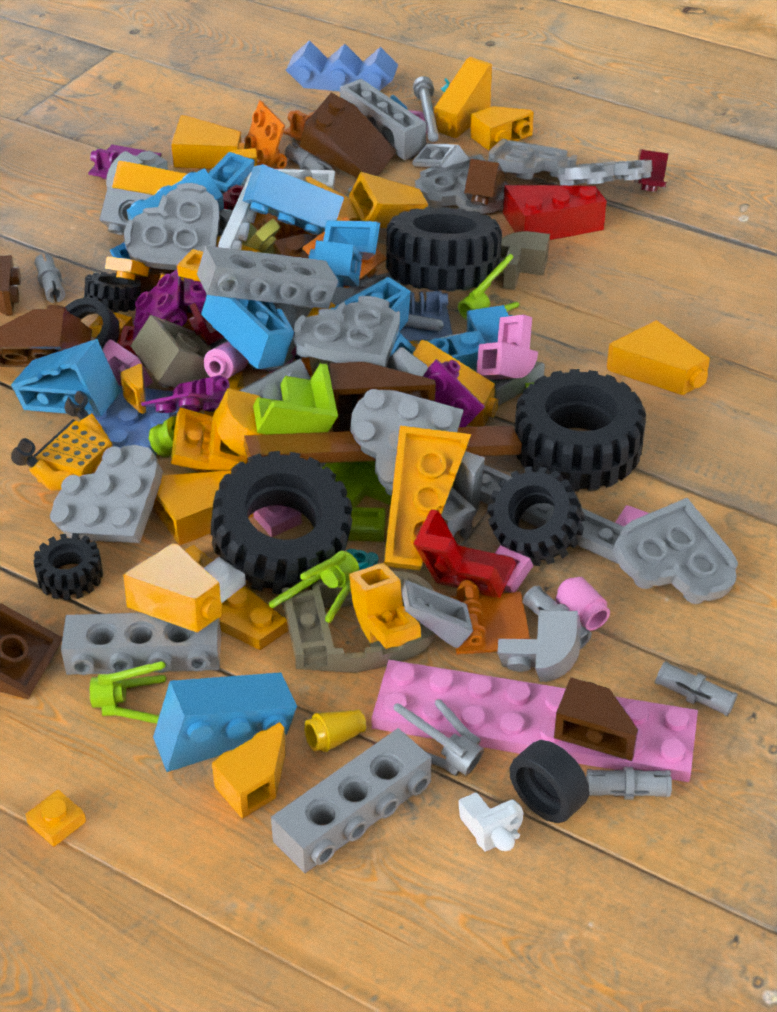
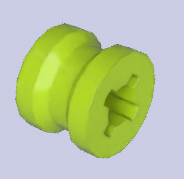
(162, 437)

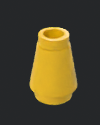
(331, 729)

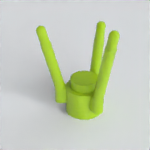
(478, 299)
(333, 573)
(110, 690)

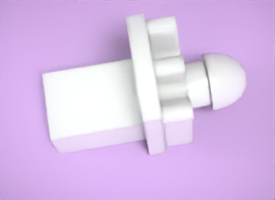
(491, 826)

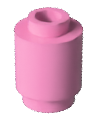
(224, 361)
(582, 597)

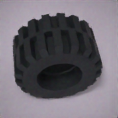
(531, 489)

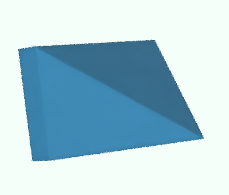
(358, 233)

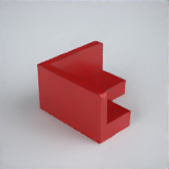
(455, 563)

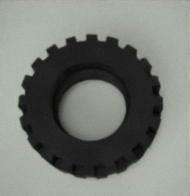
(442, 248)
(588, 403)
(281, 482)

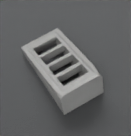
(438, 613)

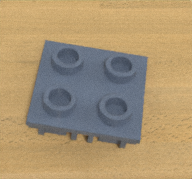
(433, 307)

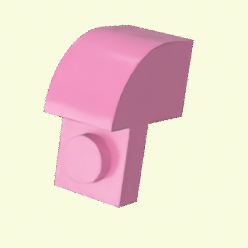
(511, 354)

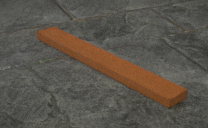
(341, 446)

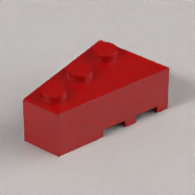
(554, 209)

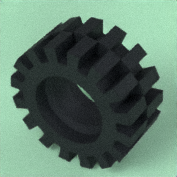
(114, 292)
(68, 580)

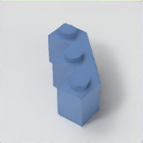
(318, 72)

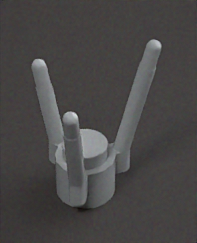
(460, 752)

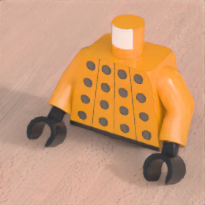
(70, 452)

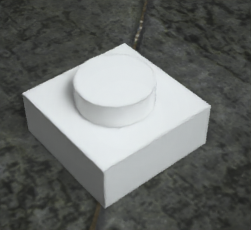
(228, 577)

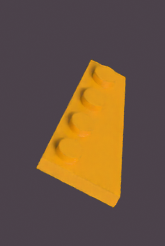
(421, 482)
(246, 614)

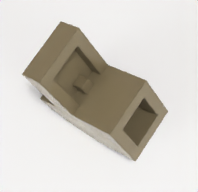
(529, 254)

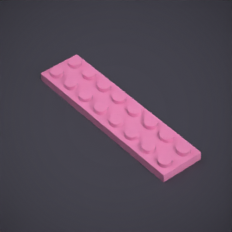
(517, 713)

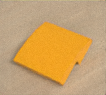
(199, 445)

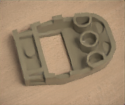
(313, 640)

